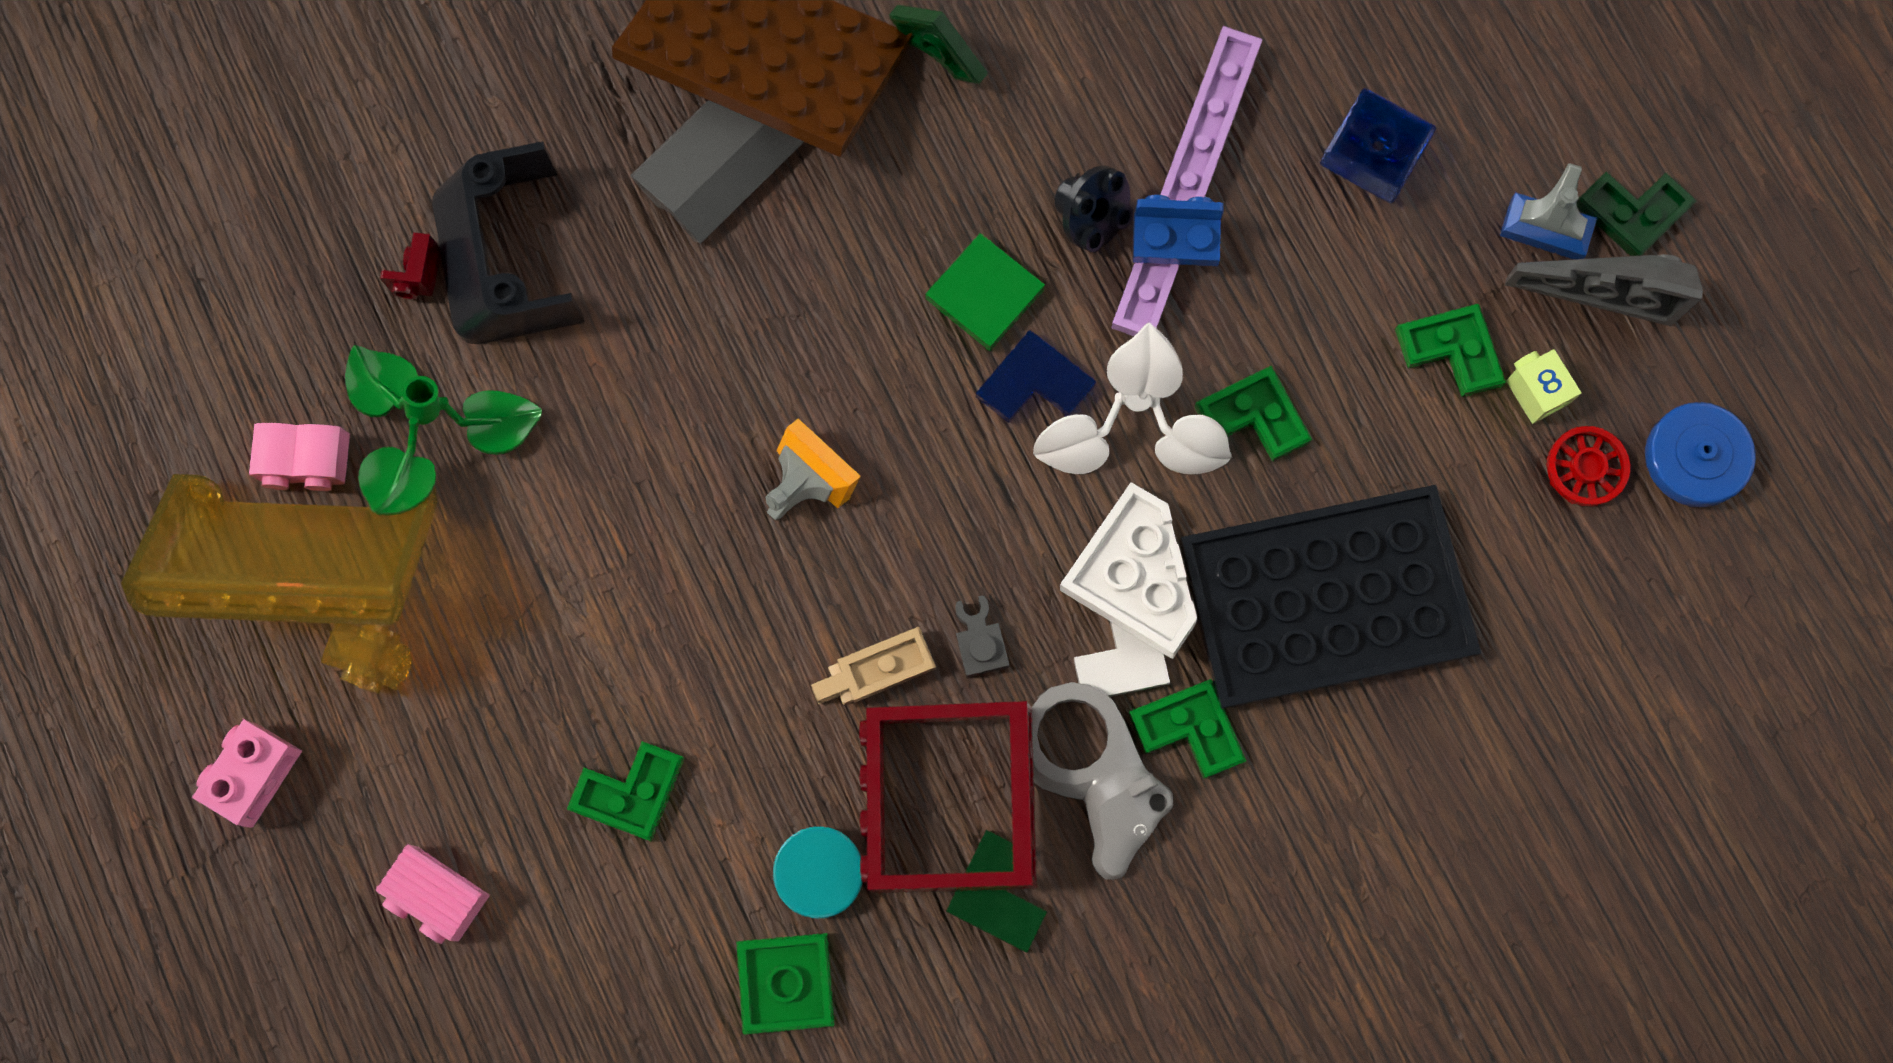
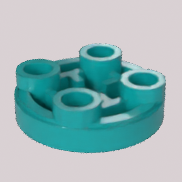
(818, 872)

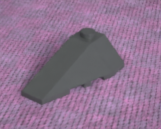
(1635, 286)

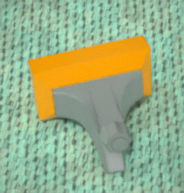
(809, 472)

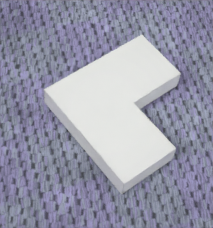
(1125, 669)

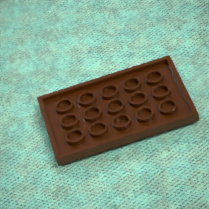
(779, 62)

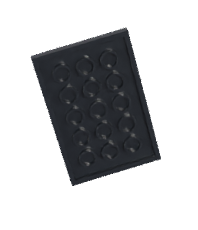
(1329, 597)

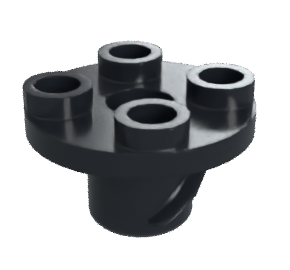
(1094, 206)

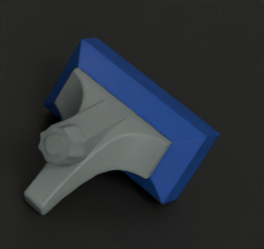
(1551, 221)

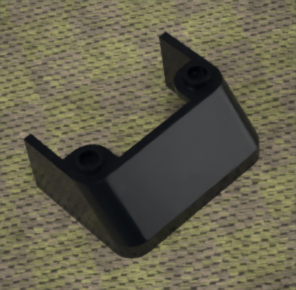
(481, 304)

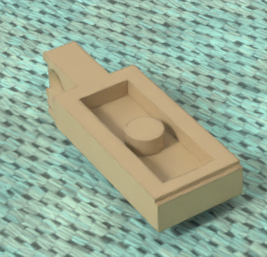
(876, 668)

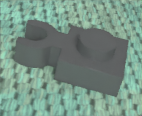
(980, 645)

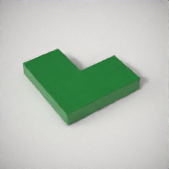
(1462, 339)
(1264, 405)
(1193, 716)
(631, 805)

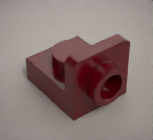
(421, 269)

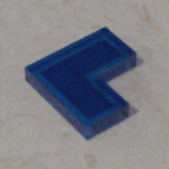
(1031, 369)

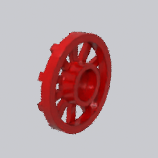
(1588, 466)

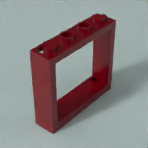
(1022, 793)

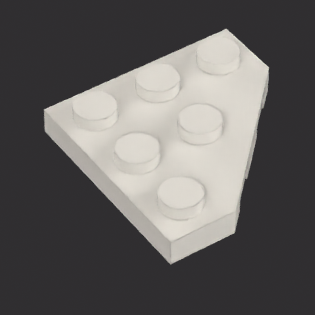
(1136, 573)

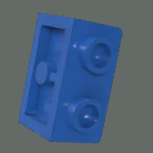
(1177, 231)

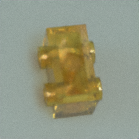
(367, 656)

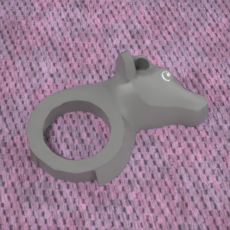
(1118, 790)

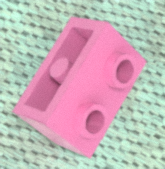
(246, 773)

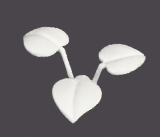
(1142, 374)

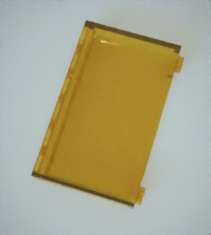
(274, 559)

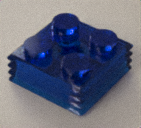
(1380, 120)

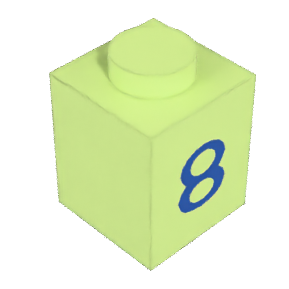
(1542, 385)

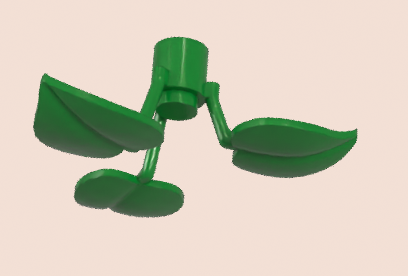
(399, 480)

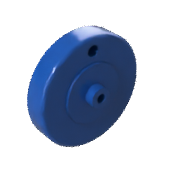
(1700, 454)

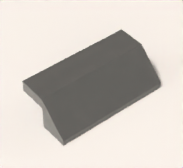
(712, 167)

